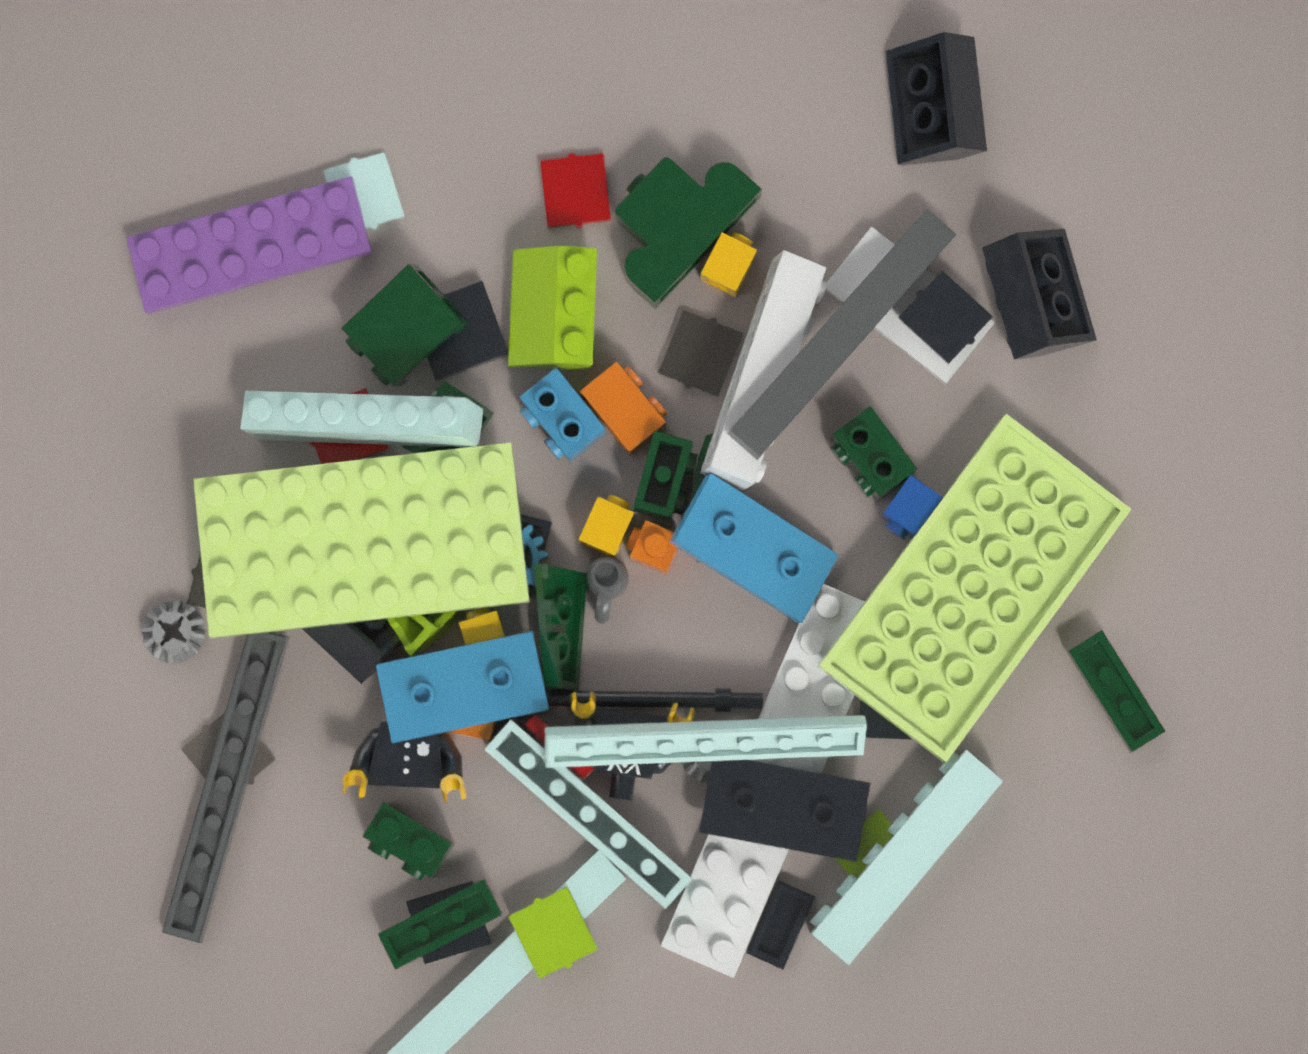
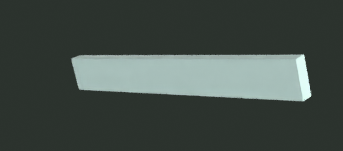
(704, 741)
(501, 970)

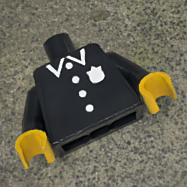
(412, 763)
(623, 775)

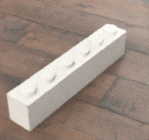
(770, 345)

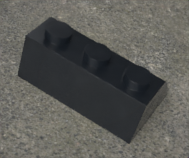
(936, 99)
(1038, 293)
(357, 645)

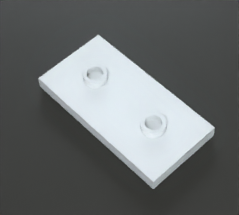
(857, 267)

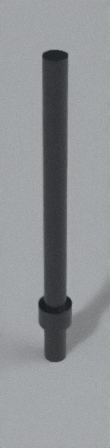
(721, 699)

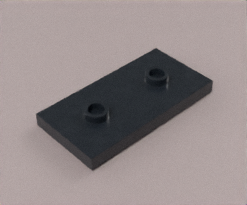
(785, 808)

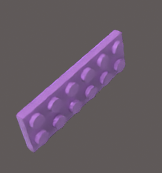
(249, 245)

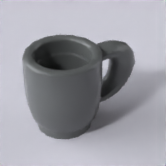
(607, 580)

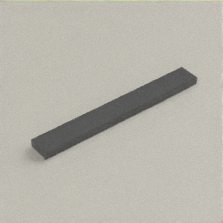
(841, 334)
(225, 786)

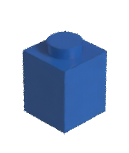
(910, 508)

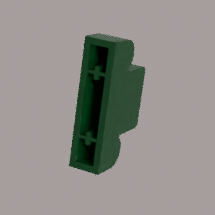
(679, 222)

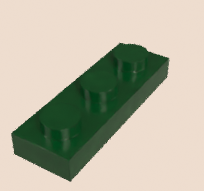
(1116, 691)
(440, 924)

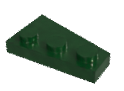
(561, 624)

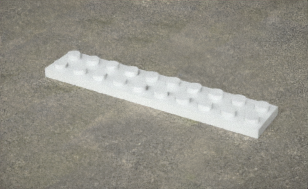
(737, 875)

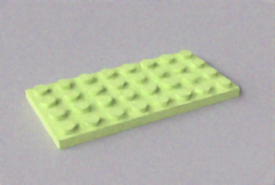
(361, 540)
(974, 588)

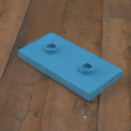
(754, 548)
(462, 687)

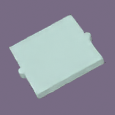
(373, 186)

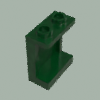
(403, 325)

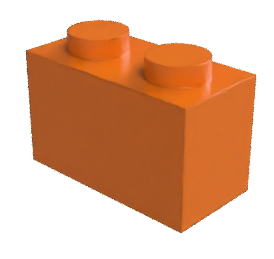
(624, 408)

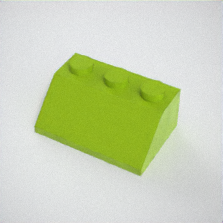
(552, 308)

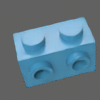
(563, 415)

